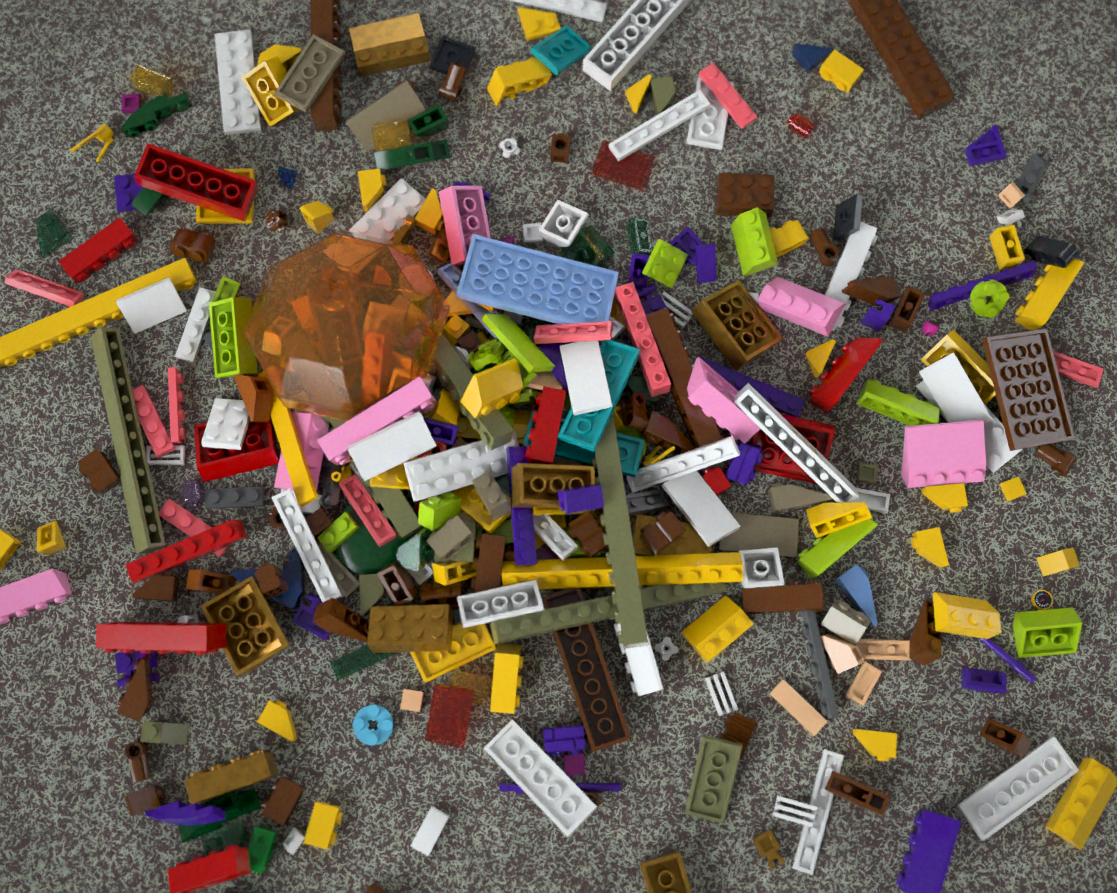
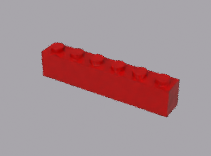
(186, 550)

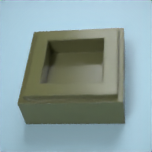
(867, 473)

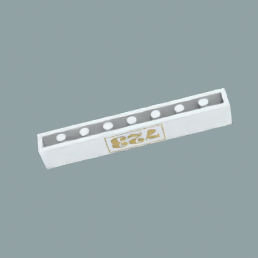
(795, 445)

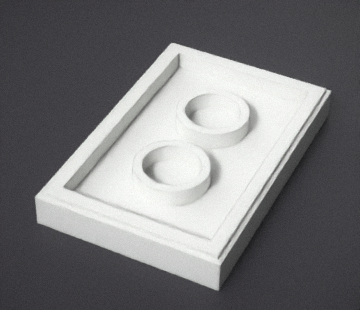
(151, 305)

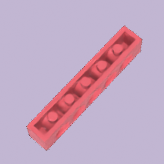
(643, 339)

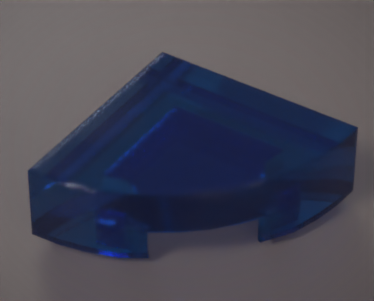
(287, 176)

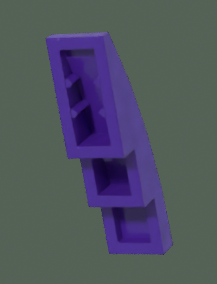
(183, 814)

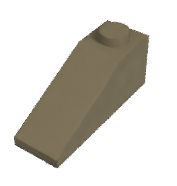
(793, 497)

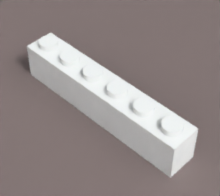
(850, 265)

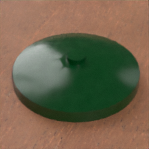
(360, 550)

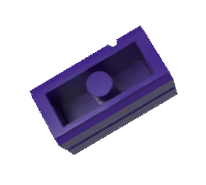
(742, 466)
(564, 739)

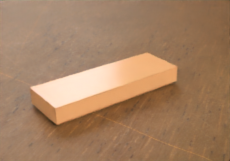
(884, 649)
(798, 707)

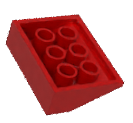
(843, 372)
(257, 452)
(778, 462)

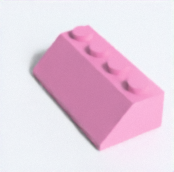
(463, 216)
(800, 305)
(310, 429)
(33, 593)

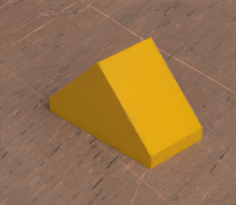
(49, 539)
(1058, 561)

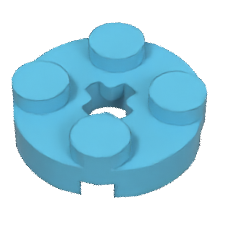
(373, 736)

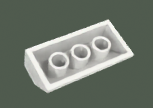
(500, 603)
(642, 668)

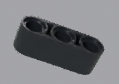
(1051, 251)

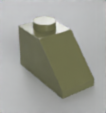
(662, 93)
(371, 592)
(164, 733)

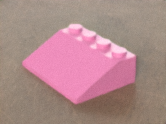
(717, 400)
(944, 454)

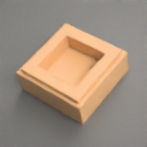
(1011, 195)
(411, 700)

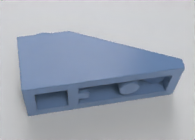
(858, 590)

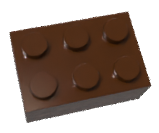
(744, 192)

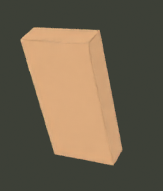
(863, 683)

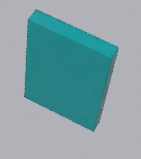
(561, 50)

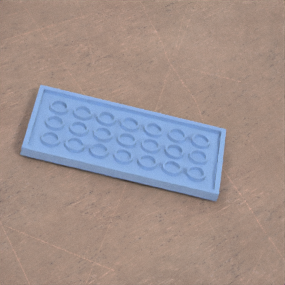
(536, 283)

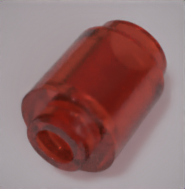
(799, 125)

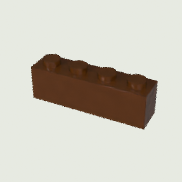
(488, 562)
(784, 598)

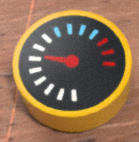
(1042, 600)

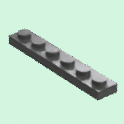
(819, 665)

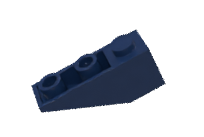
(295, 579)

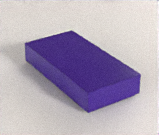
(705, 263)

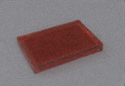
(630, 171)
(449, 715)

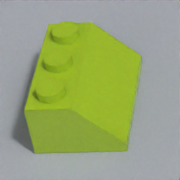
(753, 242)
(1046, 632)

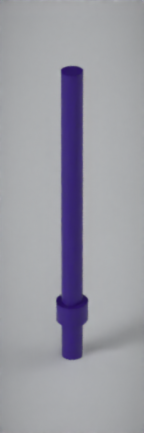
(1017, 666)
(582, 786)

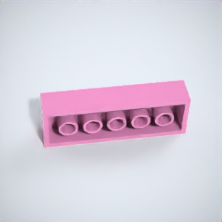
(394, 408)

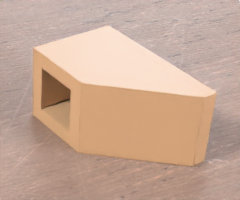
(841, 652)

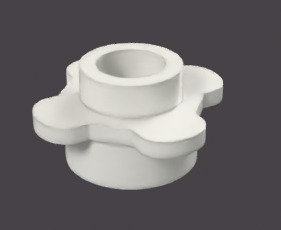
(511, 142)
(671, 648)

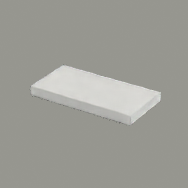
(708, 126)
(585, 377)
(954, 391)
(391, 446)
(701, 507)

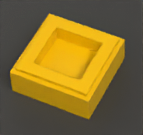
(1013, 489)

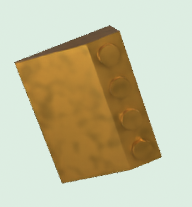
(389, 44)
(736, 326)
(251, 627)

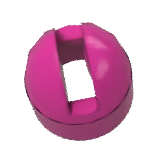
(930, 327)

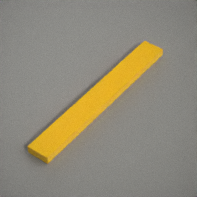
(292, 450)

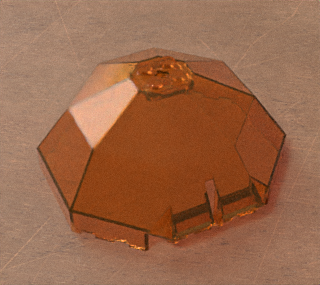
(351, 344)

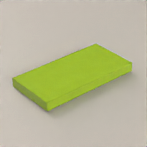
(518, 343)

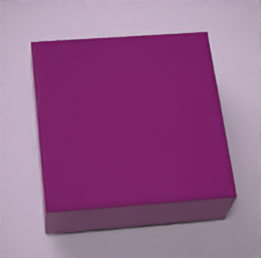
(130, 103)
(574, 764)

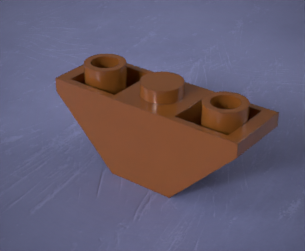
(256, 396)

